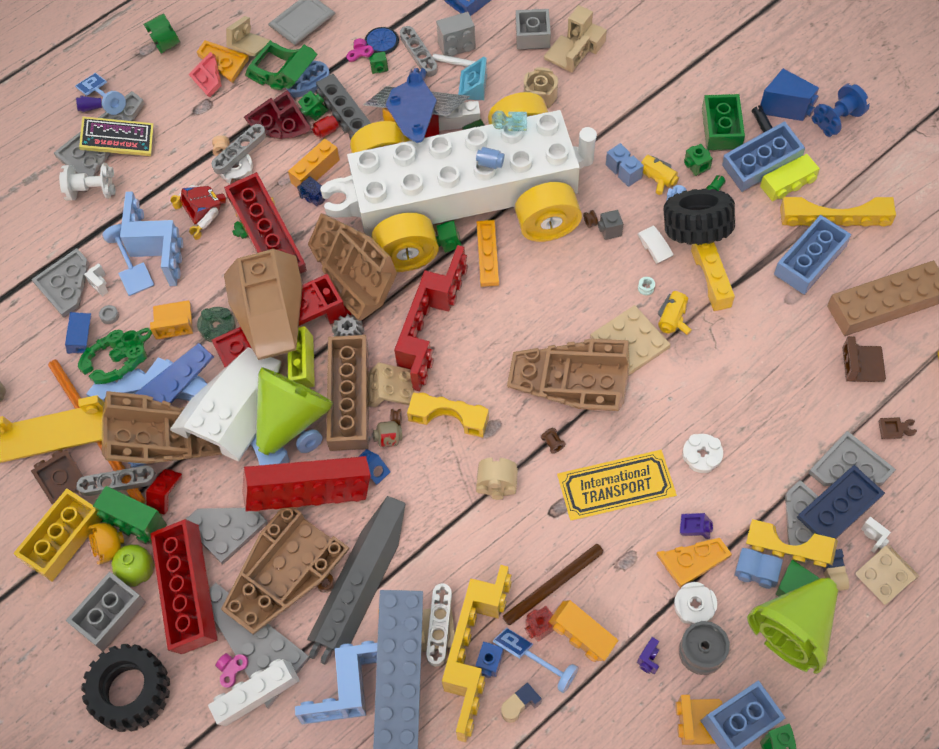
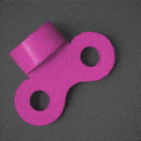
(360, 47)
(230, 668)

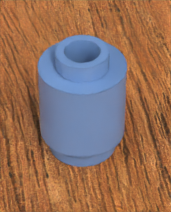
(490, 158)

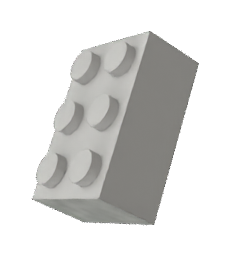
(106, 611)

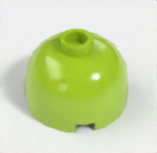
(132, 565)

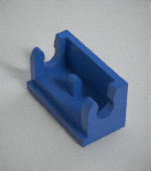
(77, 332)

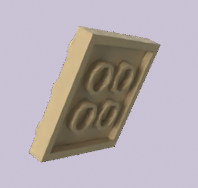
(643, 337)

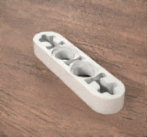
(436, 624)

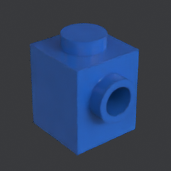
(489, 659)

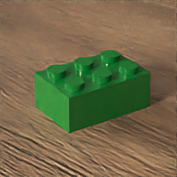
(723, 121)
(128, 514)

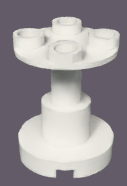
(72, 183)

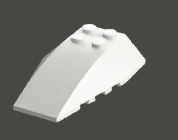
(227, 406)

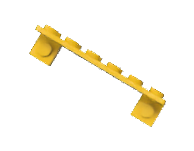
(52, 431)

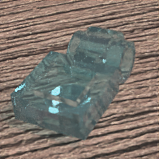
(515, 121)

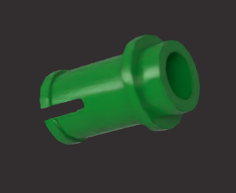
(716, 184)

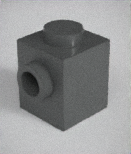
(610, 224)

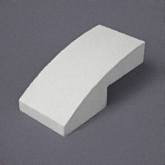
(655, 244)

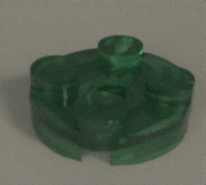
(212, 315)

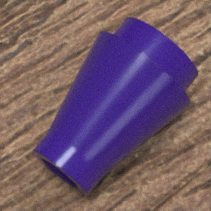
(88, 103)

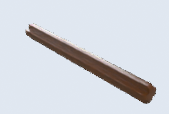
(552, 584)

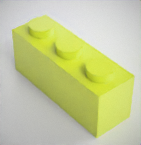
(789, 177)
(302, 360)

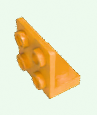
(172, 320)

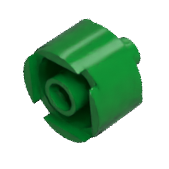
(162, 33)

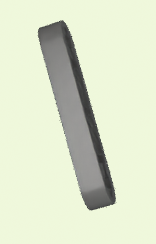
(420, 50)
(236, 147)
(116, 477)

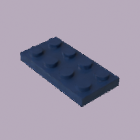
(841, 504)

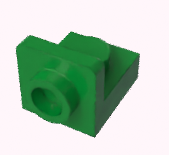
(378, 62)

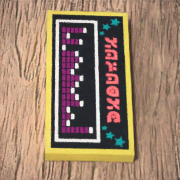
(116, 136)

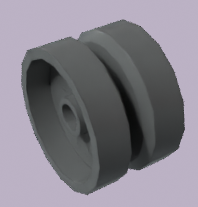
(705, 635)

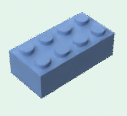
(762, 155)
(812, 254)

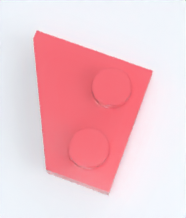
(207, 75)

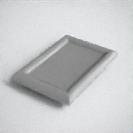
(301, 19)

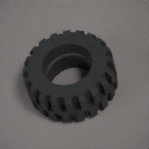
(699, 216)
(104, 673)

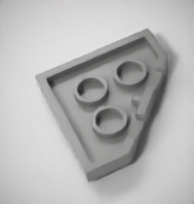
(64, 282)
(845, 454)
(796, 501)
(226, 529)

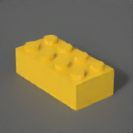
(58, 535)

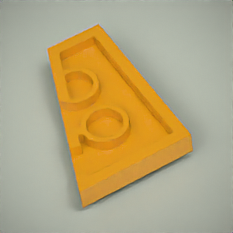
(228, 61)
(693, 561)

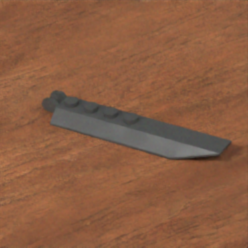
(358, 580)

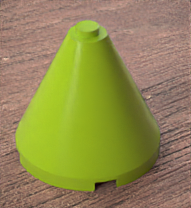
(284, 410)
(799, 624)

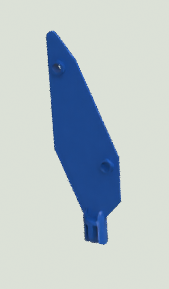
(412, 105)

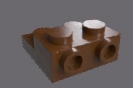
(57, 474)

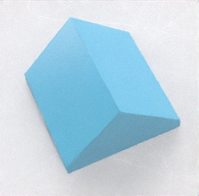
(474, 80)

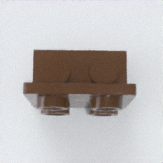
(863, 362)

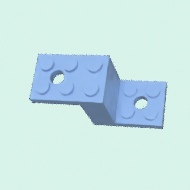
(151, 238)
(350, 686)

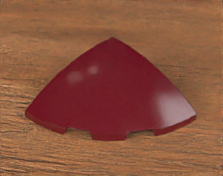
(280, 117)

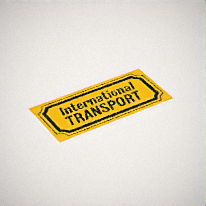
(616, 484)

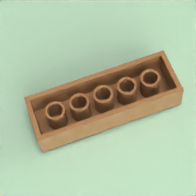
(886, 298)
(349, 393)

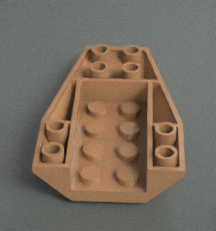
(266, 300)
(281, 569)

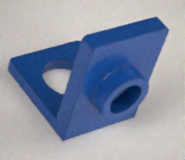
(373, 461)

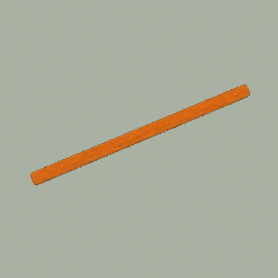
(73, 396)

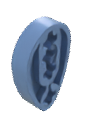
(304, 86)

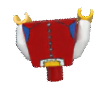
(200, 205)

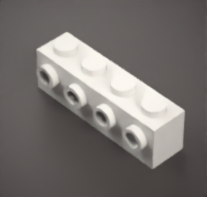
(254, 692)

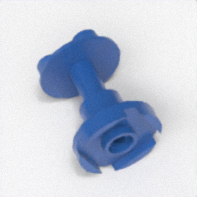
(850, 101)

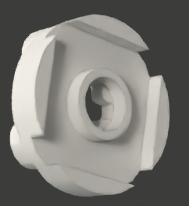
(243, 170)
(702, 442)
(702, 594)

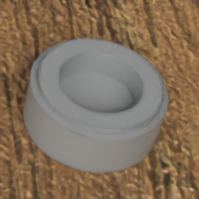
(109, 314)

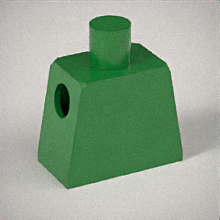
(795, 577)

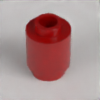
(325, 126)

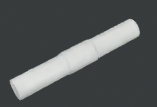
(452, 60)

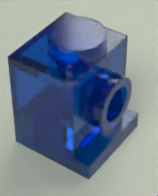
(311, 191)

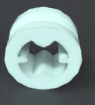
(646, 291)

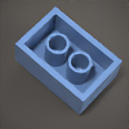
(743, 718)

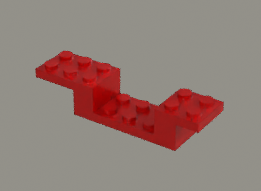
(435, 292)
(317, 299)

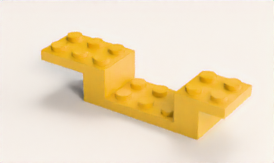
(464, 679)

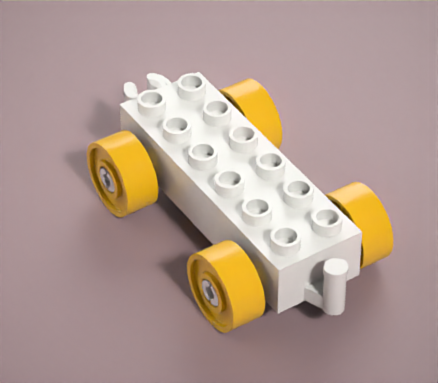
(409, 185)

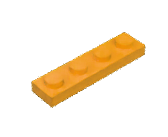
(487, 253)

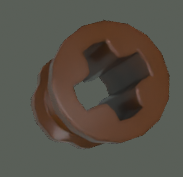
(553, 440)

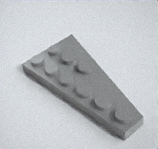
(91, 161)
(259, 648)

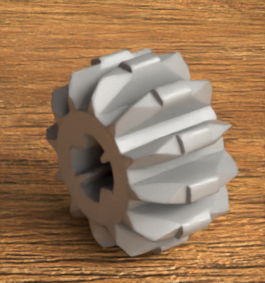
(347, 326)

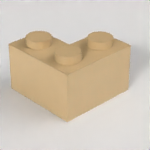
(581, 23)

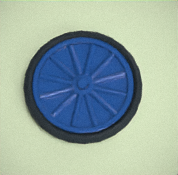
(382, 39)

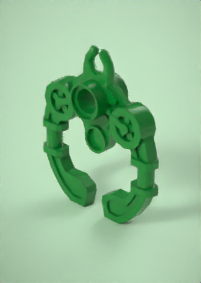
(124, 345)

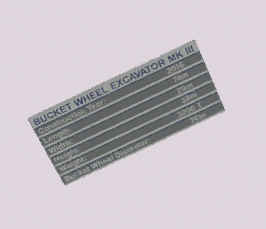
(445, 103)

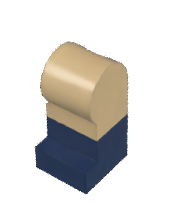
(837, 571)
(519, 702)

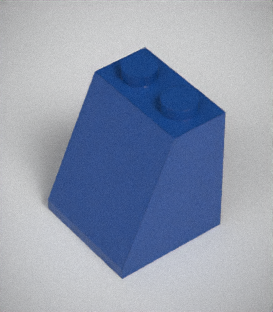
(789, 97)

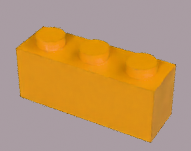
(315, 163)
(583, 631)

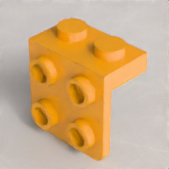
(690, 713)

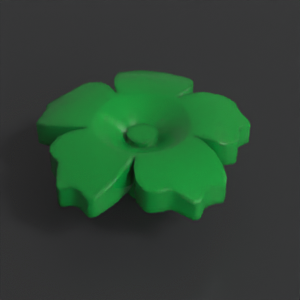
(239, 230)

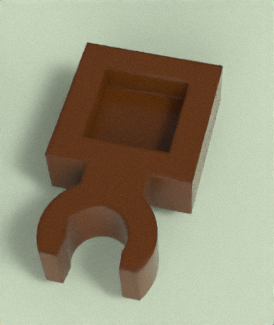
(893, 428)

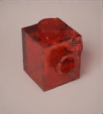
(537, 623)

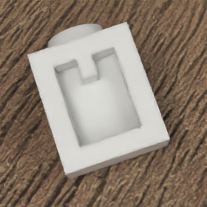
(95, 279)
(876, 532)

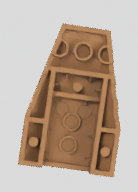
(354, 264)
(575, 374)
(139, 431)

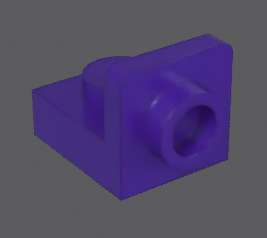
(696, 524)
(649, 651)

